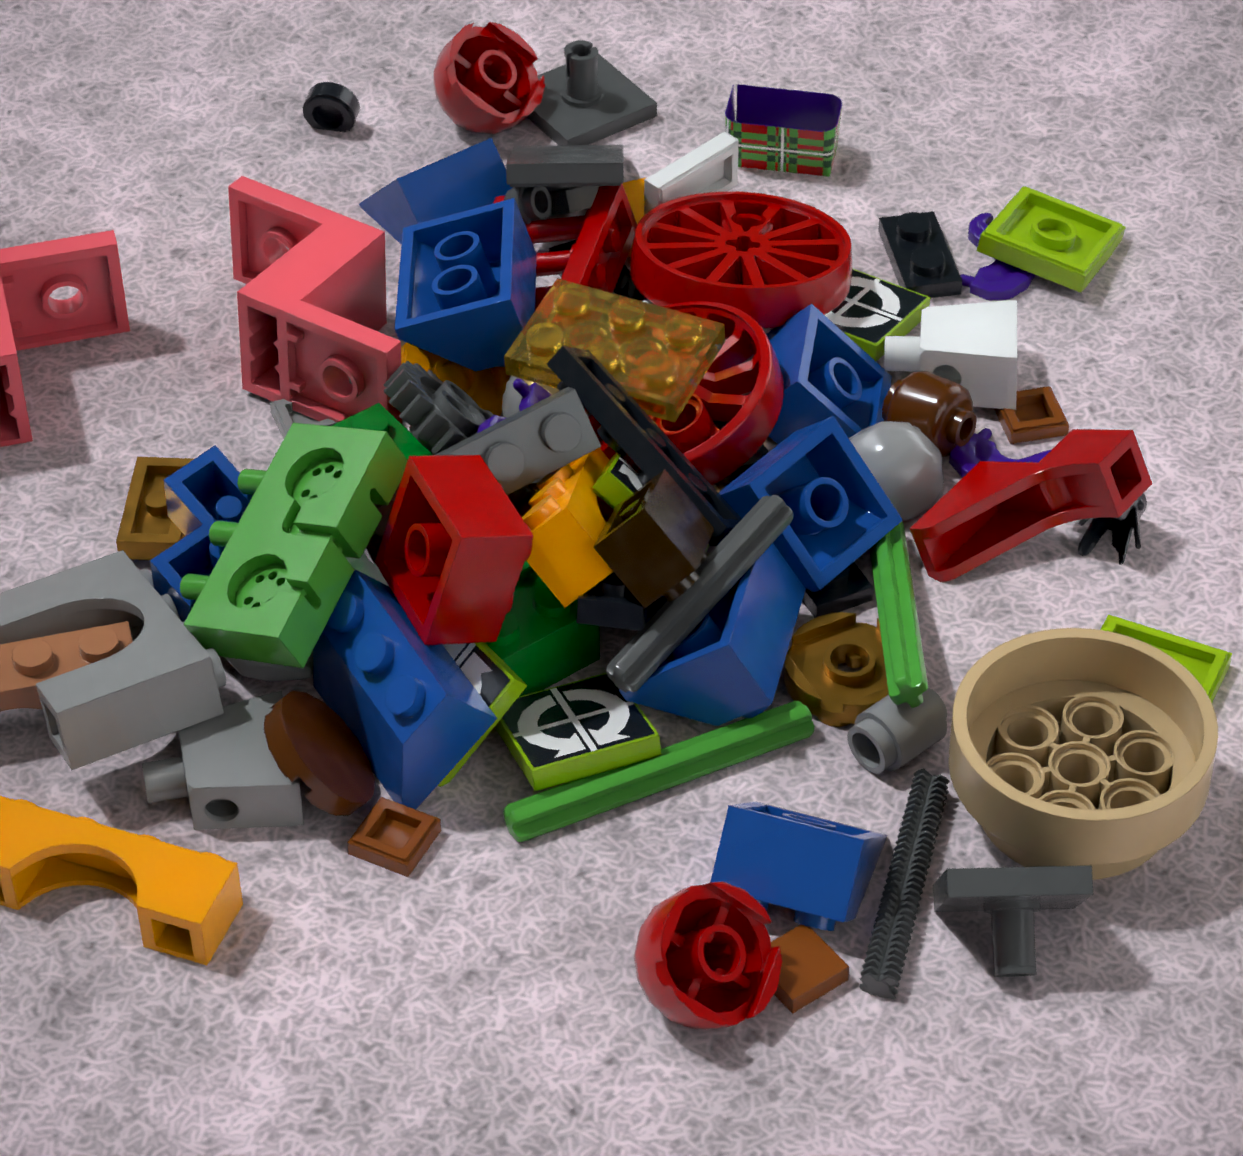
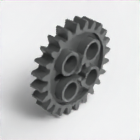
(442, 416)

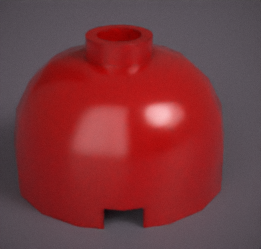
(487, 79)
(708, 957)

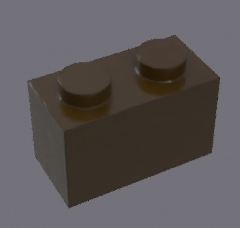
(655, 541)

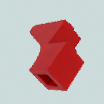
(1011, 502)

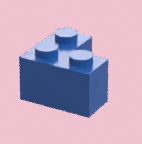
(196, 499)

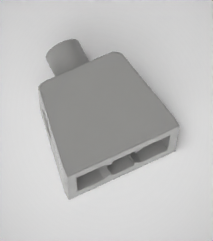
(228, 772)

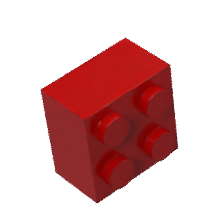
(453, 549)

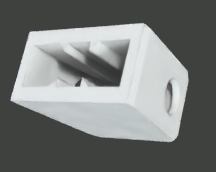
(965, 345)

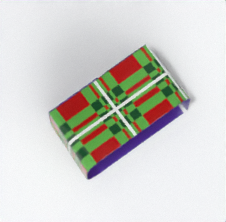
(784, 129)

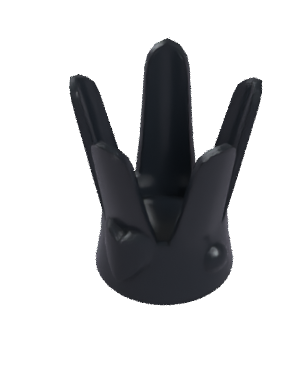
(1120, 528)

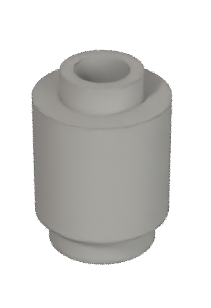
(895, 734)

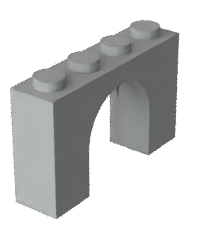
(132, 696)

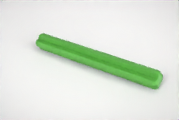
(898, 619)
(675, 766)

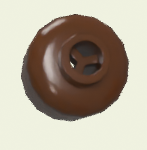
(933, 405)

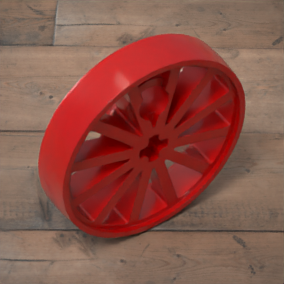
(744, 253)
(719, 397)

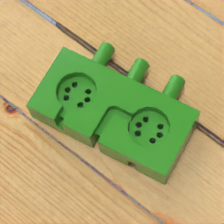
(290, 547)

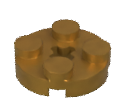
(813, 670)

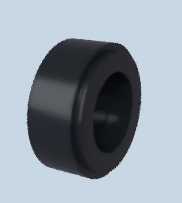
(331, 107)

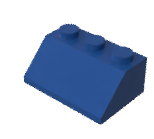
(467, 284)
(734, 653)
(395, 693)

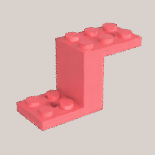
(313, 309)
(36, 320)

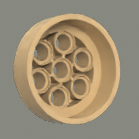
(1082, 749)

